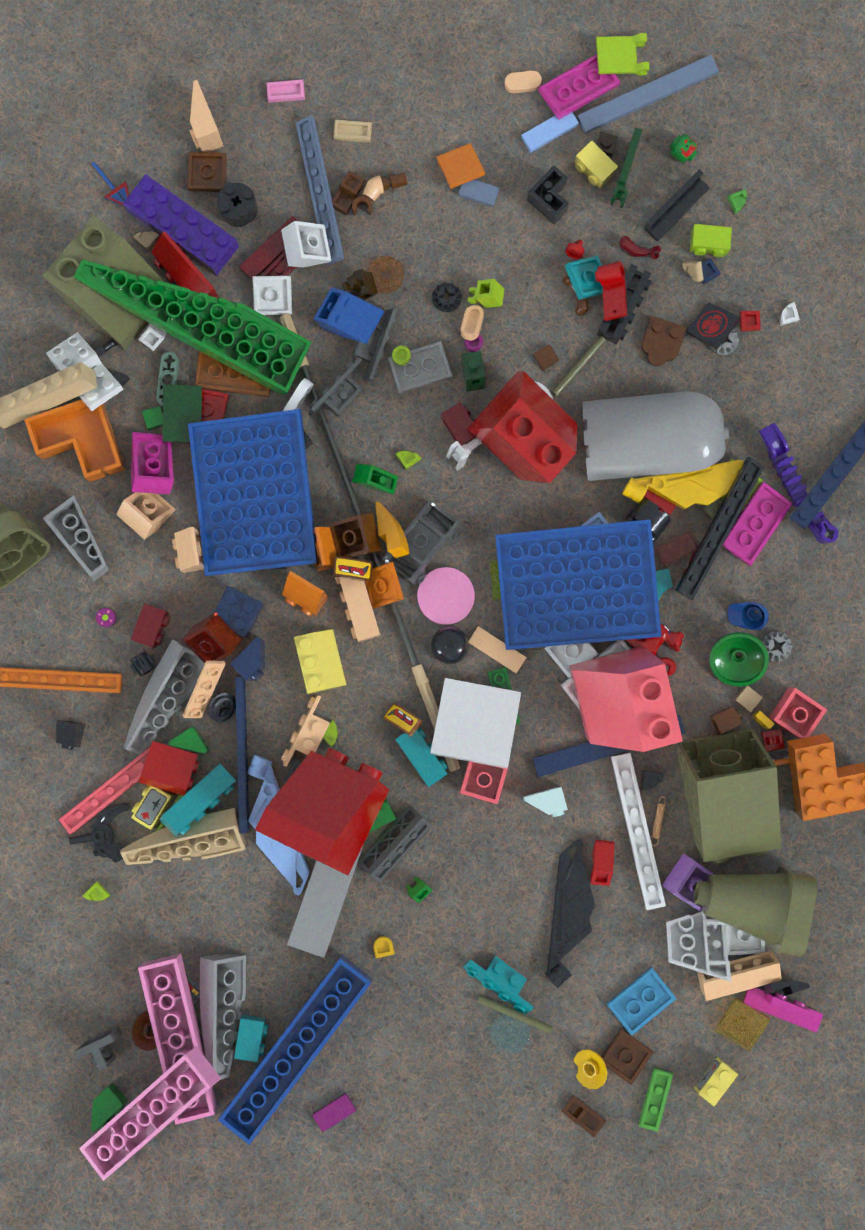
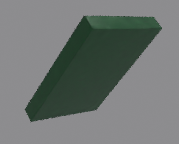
(180, 407)

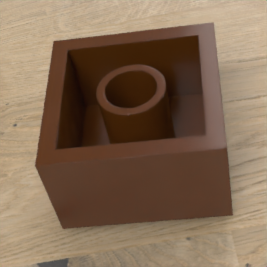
(355, 536)

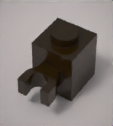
(361, 284)

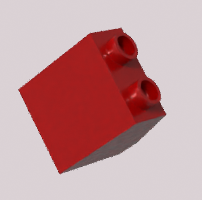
(527, 430)
(325, 809)

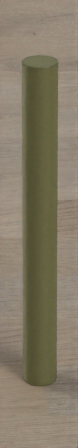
(578, 366)
(515, 1014)

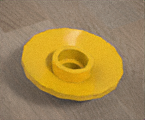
(591, 1069)

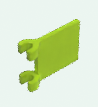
(619, 55)

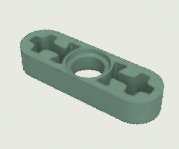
(164, 365)

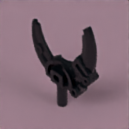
(103, 834)

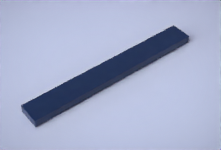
(242, 755)
(577, 755)

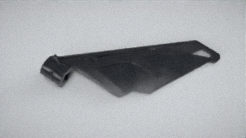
(571, 912)

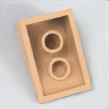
(204, 128)

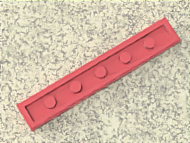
(104, 795)

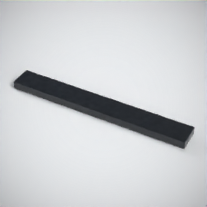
(719, 528)

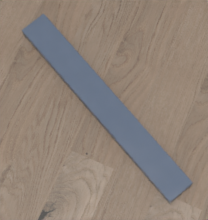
(647, 94)
(319, 185)

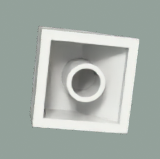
(305, 244)

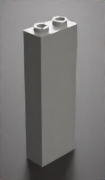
(320, 909)

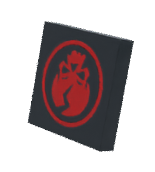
(714, 325)

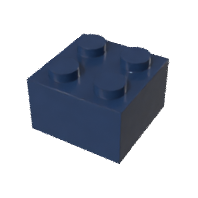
(239, 611)

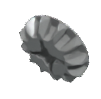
(728, 348)
(778, 637)

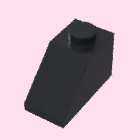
(69, 733)

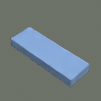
(548, 131)

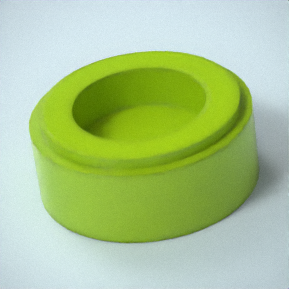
(401, 355)

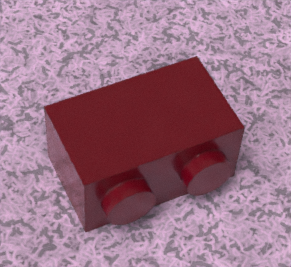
(457, 422)
(150, 626)

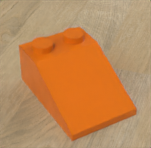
(304, 594)

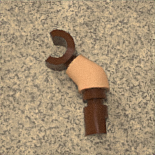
(375, 187)

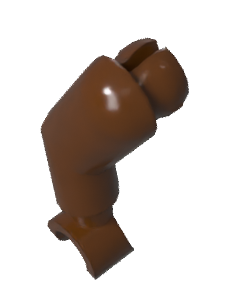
(582, 305)

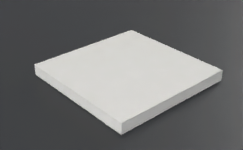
(476, 723)

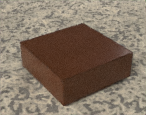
(546, 357)

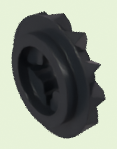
(441, 303)
(224, 713)

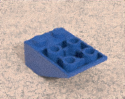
(348, 316)

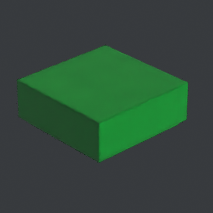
(153, 417)

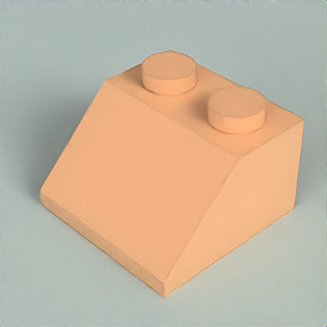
(145, 512)
(189, 550)

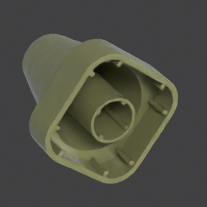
(20, 545)
(764, 905)

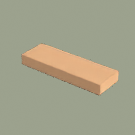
(496, 650)

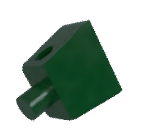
(473, 370)

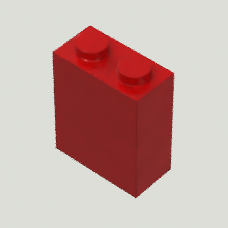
(169, 768)

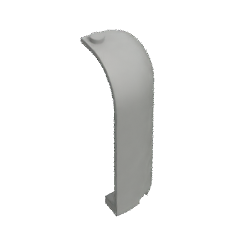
(652, 435)

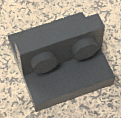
(100, 1047)

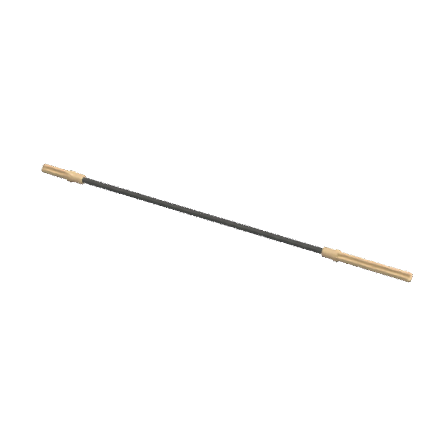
(418, 671)

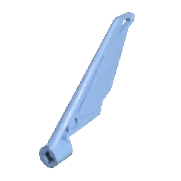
(283, 857)

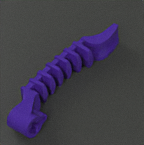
(777, 450)

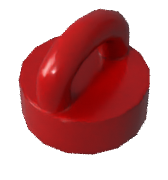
(575, 249)

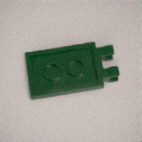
(620, 189)

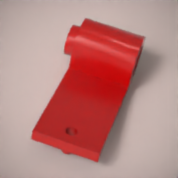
(614, 289)

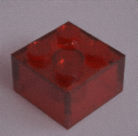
(212, 639)

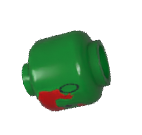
(683, 148)

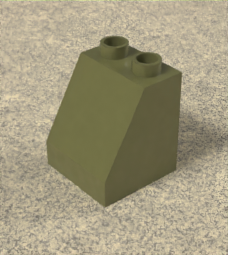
(103, 246)
(730, 795)

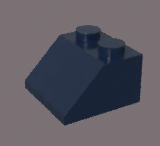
(251, 660)

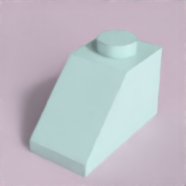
(548, 801)

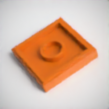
(460, 165)
(384, 586)

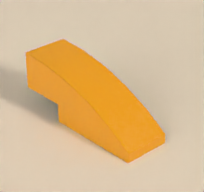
(391, 532)

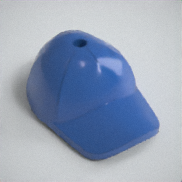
(741, 616)

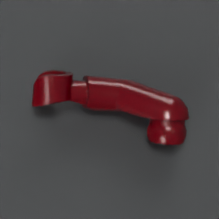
(635, 251)

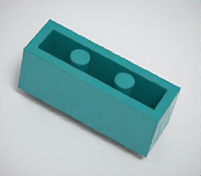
(419, 754)

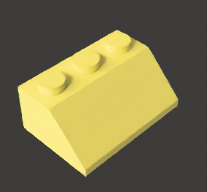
(320, 661)

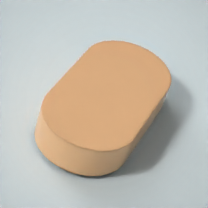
(523, 82)
(472, 322)

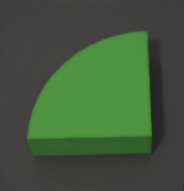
(737, 200)

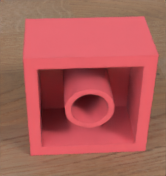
(797, 713)
(483, 781)

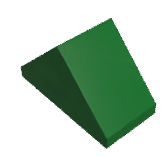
(190, 740)

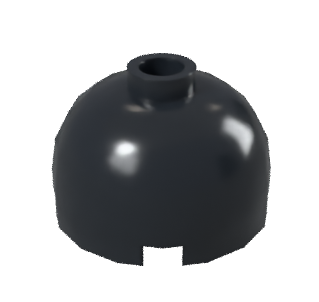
(449, 645)

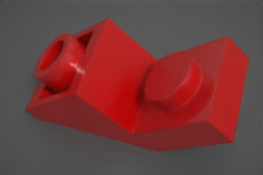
(602, 862)

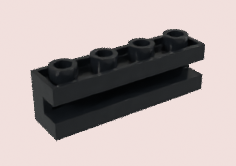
(635, 284)

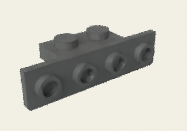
(373, 350)
(341, 393)

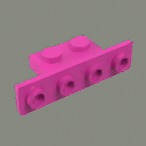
(780, 1007)

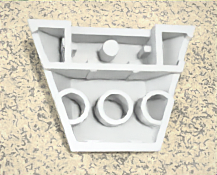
(699, 944)

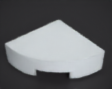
(789, 314)

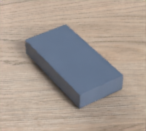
(479, 192)

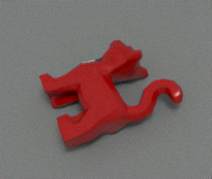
(673, 640)

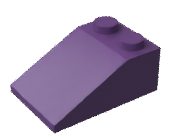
(684, 878)

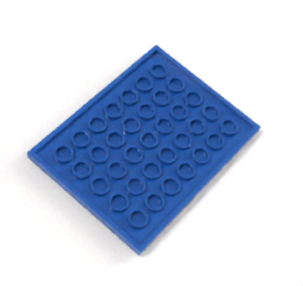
(253, 492)
(578, 585)

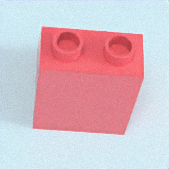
(626, 701)

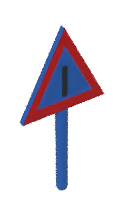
(118, 194)

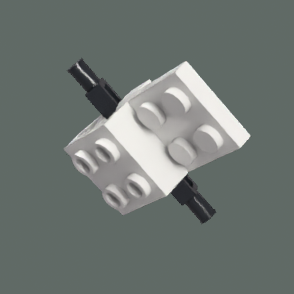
(77, 350)

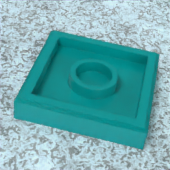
(583, 277)

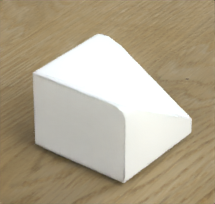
(152, 336)

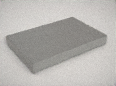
(426, 367)

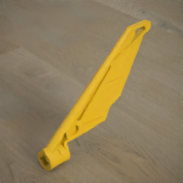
(688, 487)

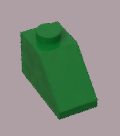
(375, 478)

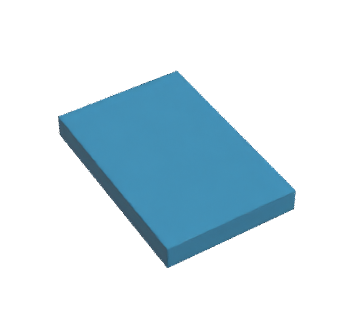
(641, 1001)

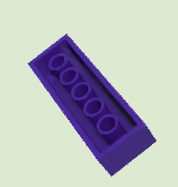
(185, 226)

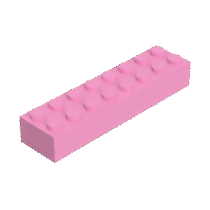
(174, 1022)
(150, 1113)

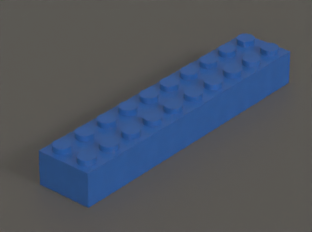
(295, 1049)

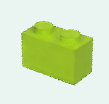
(710, 240)

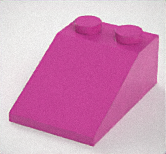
(151, 464)

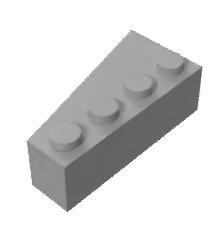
(74, 532)

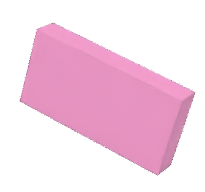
(285, 91)

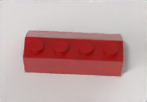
(179, 267)

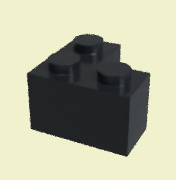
(546, 196)

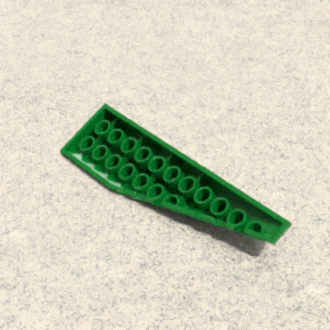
(207, 323)

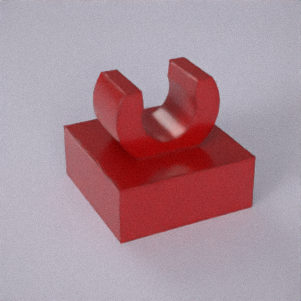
(749, 321)
(772, 739)

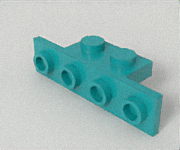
(502, 980)

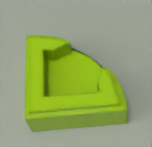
(408, 458)
(331, 734)
(96, 892)

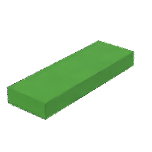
(655, 1099)

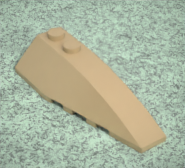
(209, 837)

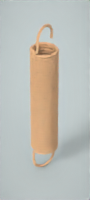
(658, 820)

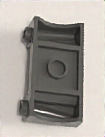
(424, 538)

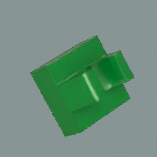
(419, 891)

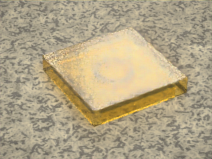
(742, 1024)

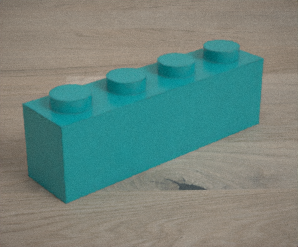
(197, 800)

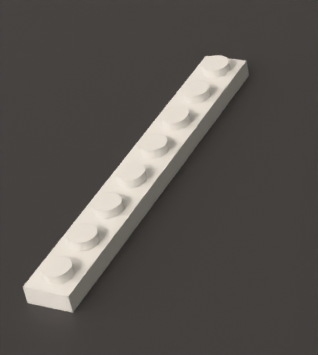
(638, 831)

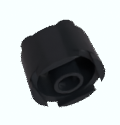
(244, 198)
(648, 510)

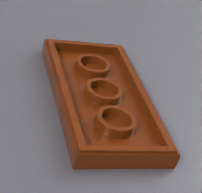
(219, 377)

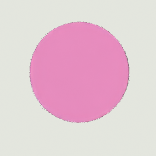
(446, 596)

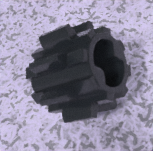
(142, 664)

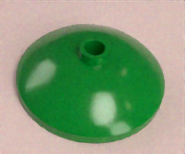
(740, 669)

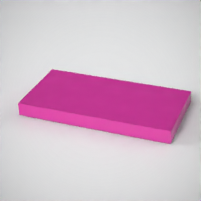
(577, 87)
(756, 523)

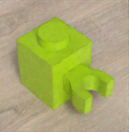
(488, 293)

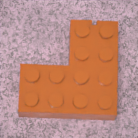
(81, 429)
(818, 785)

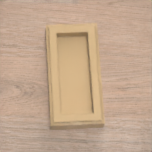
(352, 131)

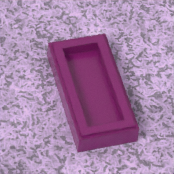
(334, 1112)

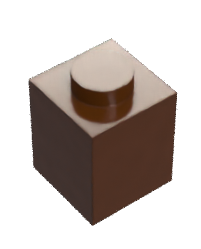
(726, 720)

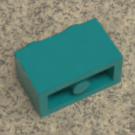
(250, 1038)

